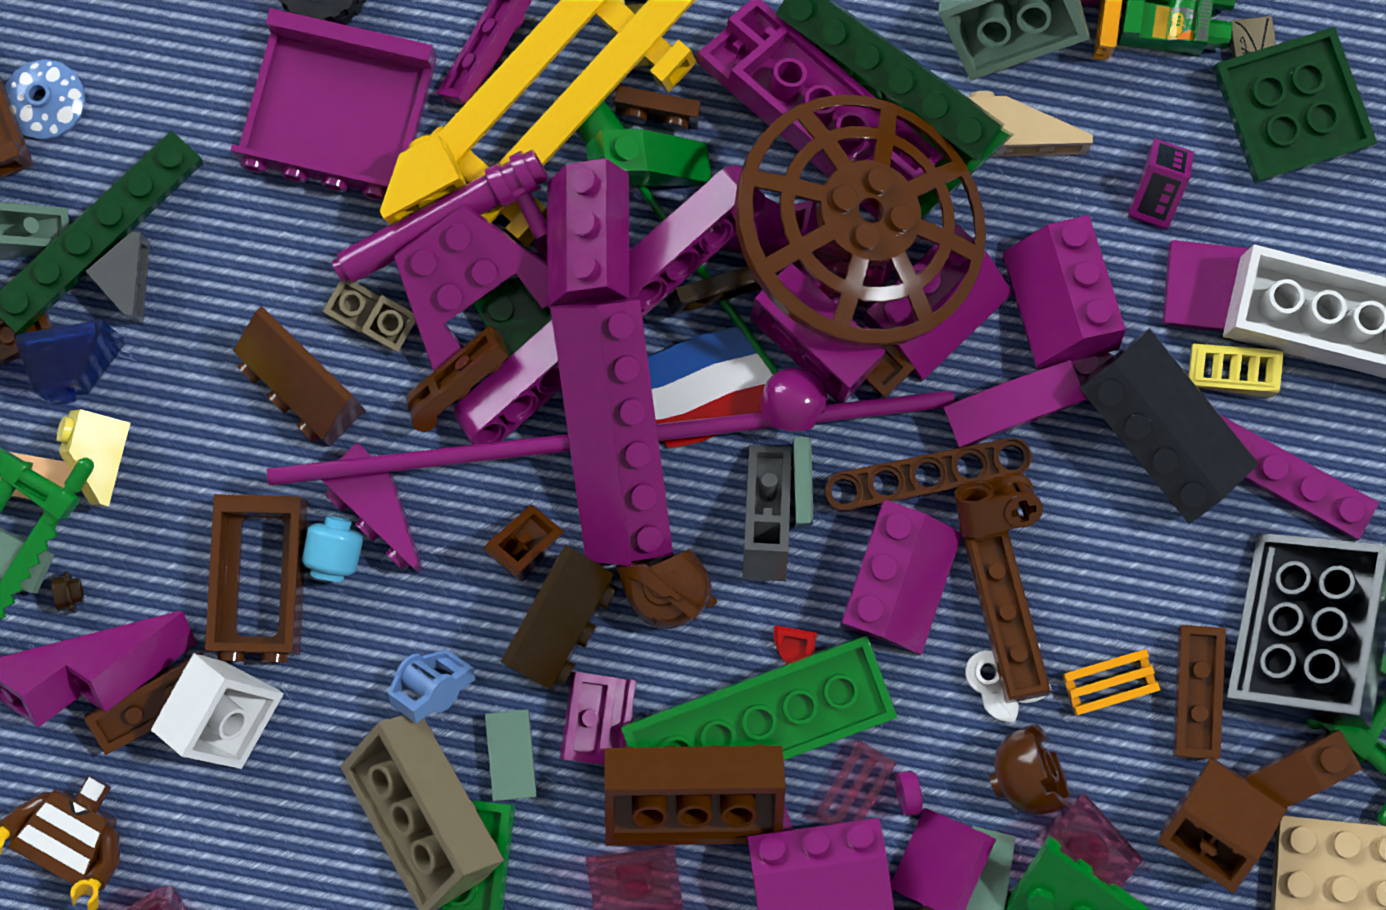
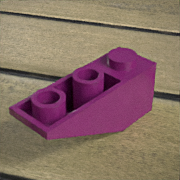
(379, 508)

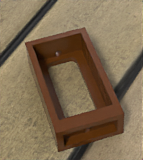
(224, 577)

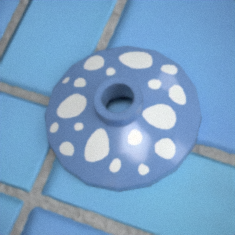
(57, 110)

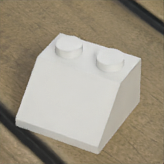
(216, 712)

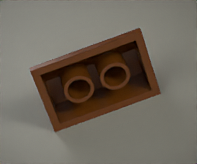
(296, 379)

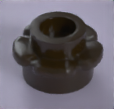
(67, 592)

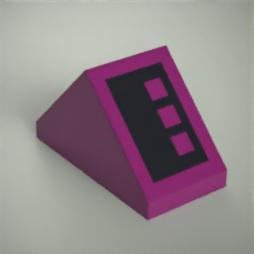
(1161, 184)

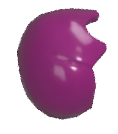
(793, 399)

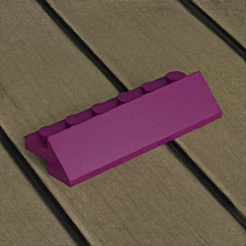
(778, 69)
(612, 430)

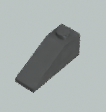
(767, 513)

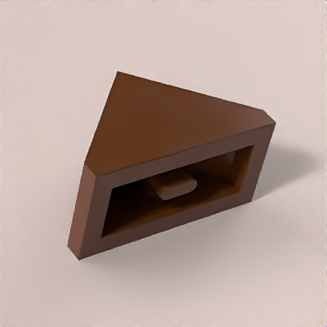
(523, 542)

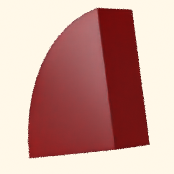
(793, 643)

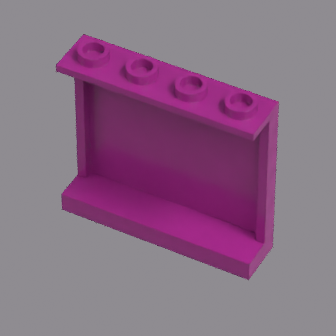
(334, 103)

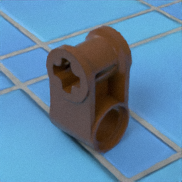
(993, 503)

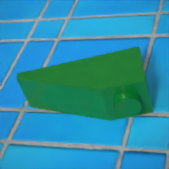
(653, 157)

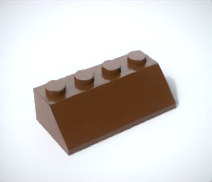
(693, 794)

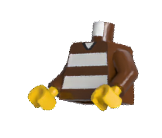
(68, 837)

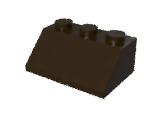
(560, 619)

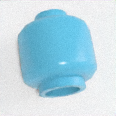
(332, 549)

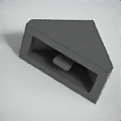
(124, 275)

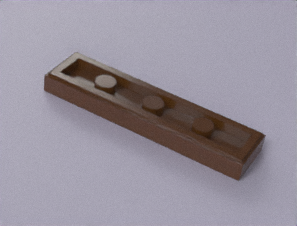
(1007, 617)

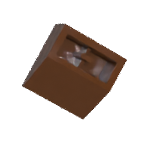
(1222, 824)

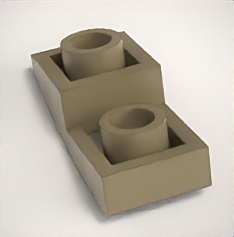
(370, 314)

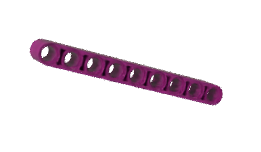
(655, 268)

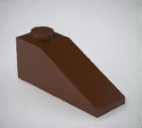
(1306, 769)

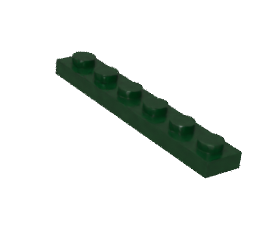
(894, 73)
(96, 232)

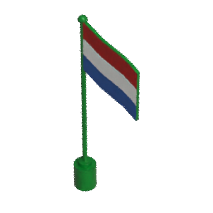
(706, 373)

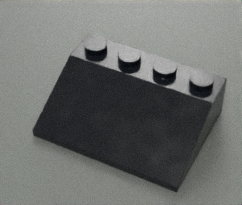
(1313, 629)

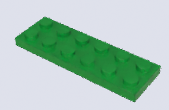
(787, 706)

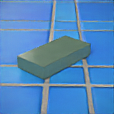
(802, 482)
(511, 755)

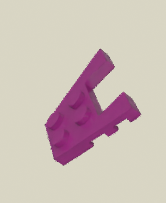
(456, 267)

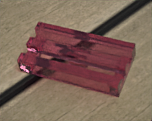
(874, 756)

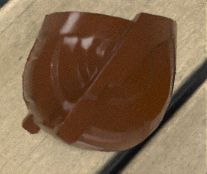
(667, 589)

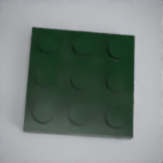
(1294, 105)

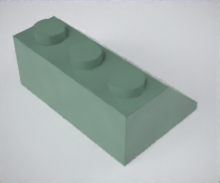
(1010, 32)

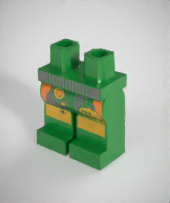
(1175, 25)

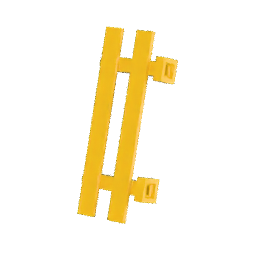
(635, 38)

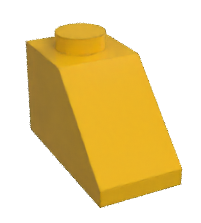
(420, 177)

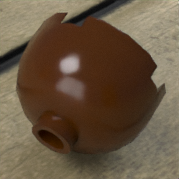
(1029, 773)

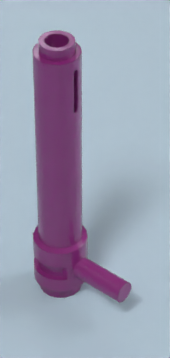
(499, 186)

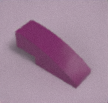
(1014, 404)

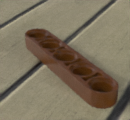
(905, 470)

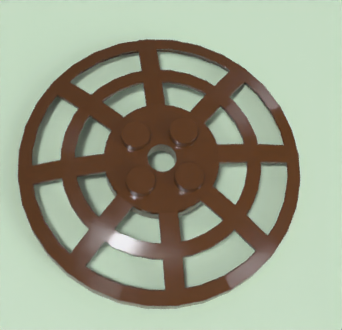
(848, 232)

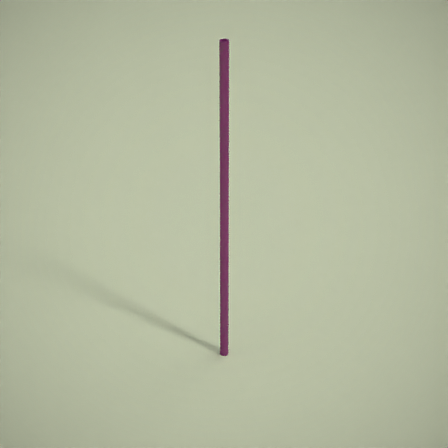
(560, 443)

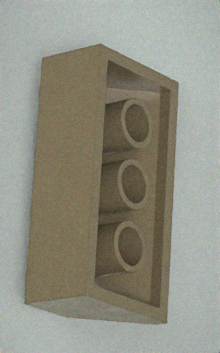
(420, 812)

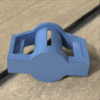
(435, 689)

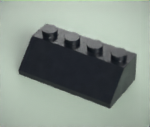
(1168, 425)

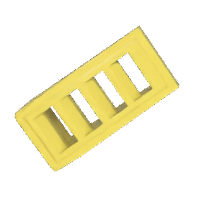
(1254, 356)

